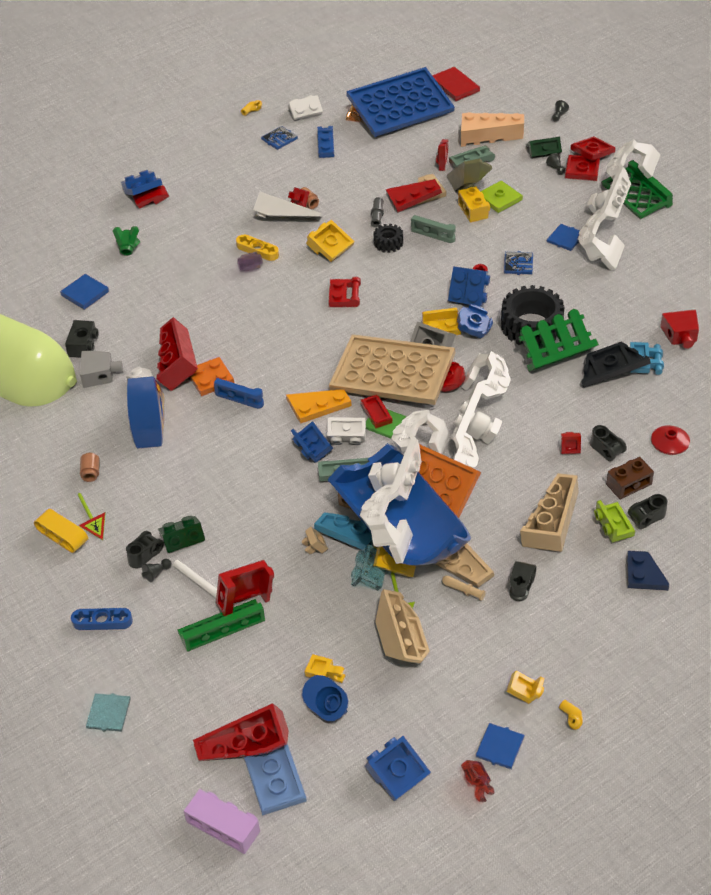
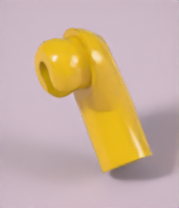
(251, 106)
(574, 714)

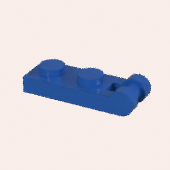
(325, 142)
(239, 393)

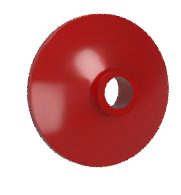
(670, 440)

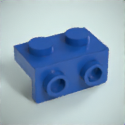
(312, 441)

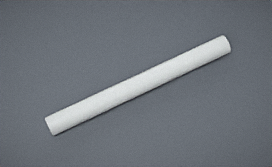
(196, 578)

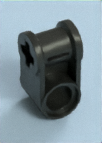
(606, 442)
(649, 510)
(143, 549)
(521, 580)

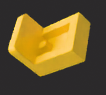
(525, 687)

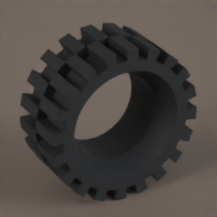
(529, 302)

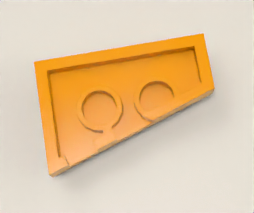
(317, 404)

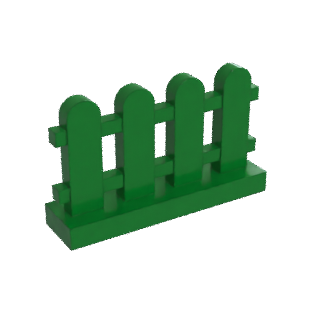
(549, 344)

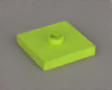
(501, 196)

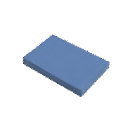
(275, 780)

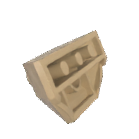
(400, 628)

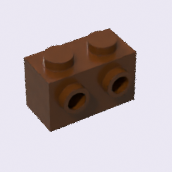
(629, 477)

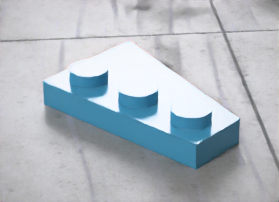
(344, 529)

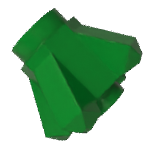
(126, 239)

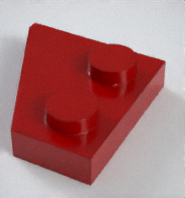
(441, 158)

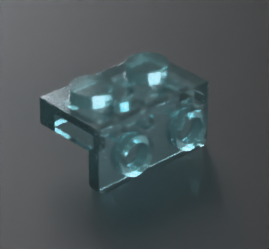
(365, 571)

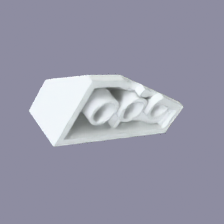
(277, 207)

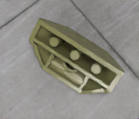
(468, 174)

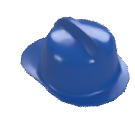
(325, 698)

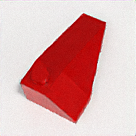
(247, 736)

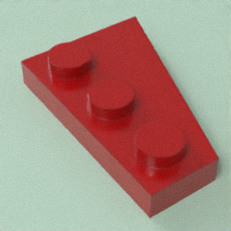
(412, 194)

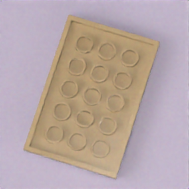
(393, 369)

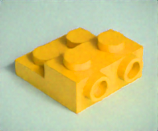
(329, 240)

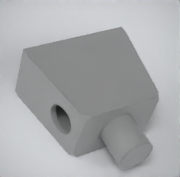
(98, 368)

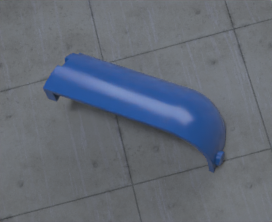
(433, 524)

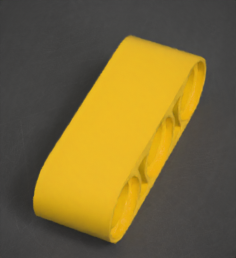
(61, 530)

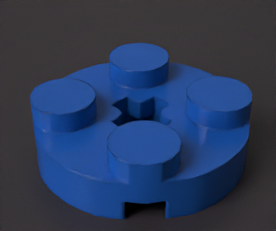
(480, 327)

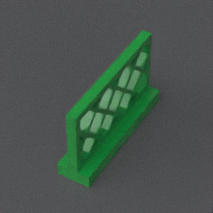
(651, 185)

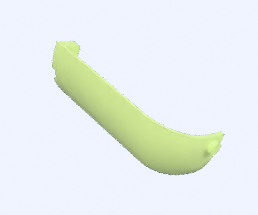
(32, 365)

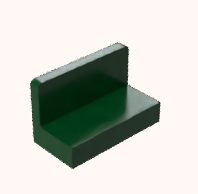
(544, 146)

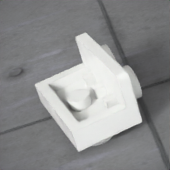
(305, 107)
(346, 429)

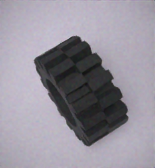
(388, 238)

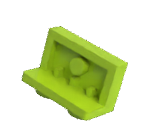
(613, 521)

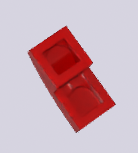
(155, 194)

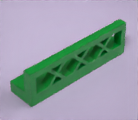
(220, 626)

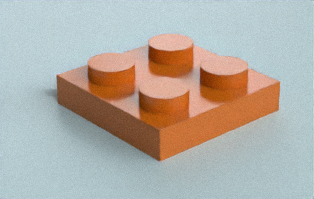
(207, 374)

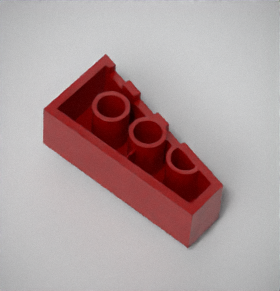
(176, 355)

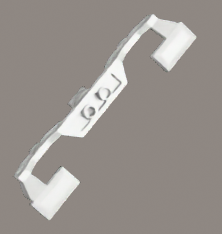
(609, 202)
(477, 423)
(397, 479)

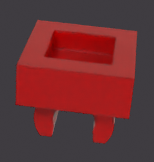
(299, 196)
(570, 443)

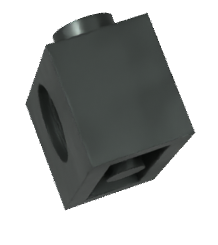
(81, 338)

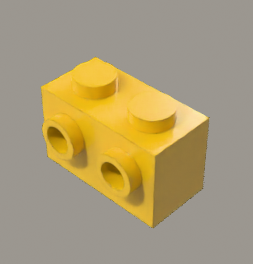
(473, 204)

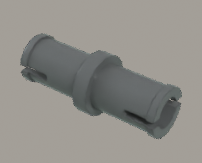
(377, 211)

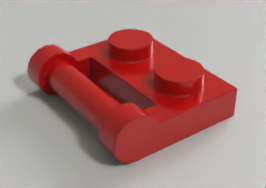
(338, 292)

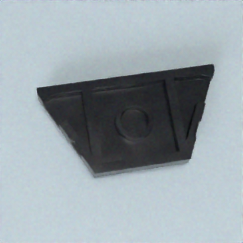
(611, 363)

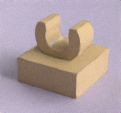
(315, 540)

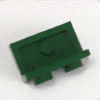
(181, 533)

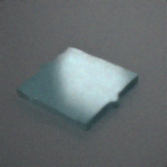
(108, 712)

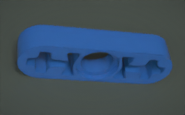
(108, 624)

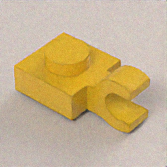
(324, 666)

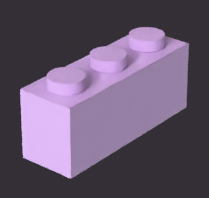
(222, 820)

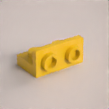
(442, 319)

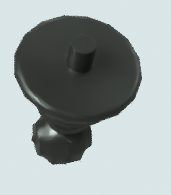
(561, 107)
(554, 161)
(150, 571)

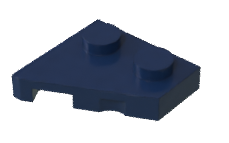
(644, 572)

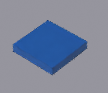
(84, 291)

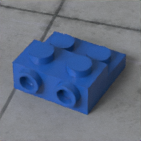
(140, 183)
(468, 286)
(397, 767)

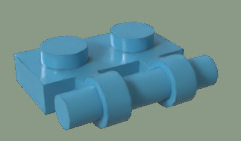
(656, 352)

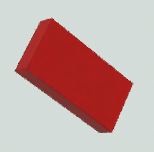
(376, 411)

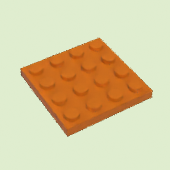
(448, 478)

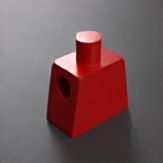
(681, 327)

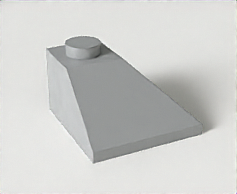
(431, 335)

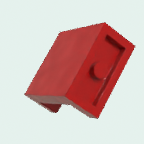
(244, 584)

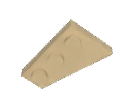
(467, 566)

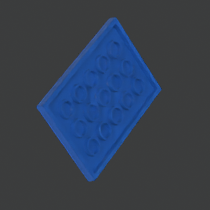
(400, 101)

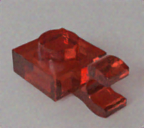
(477, 775)

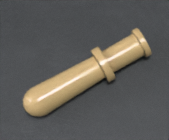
(467, 588)

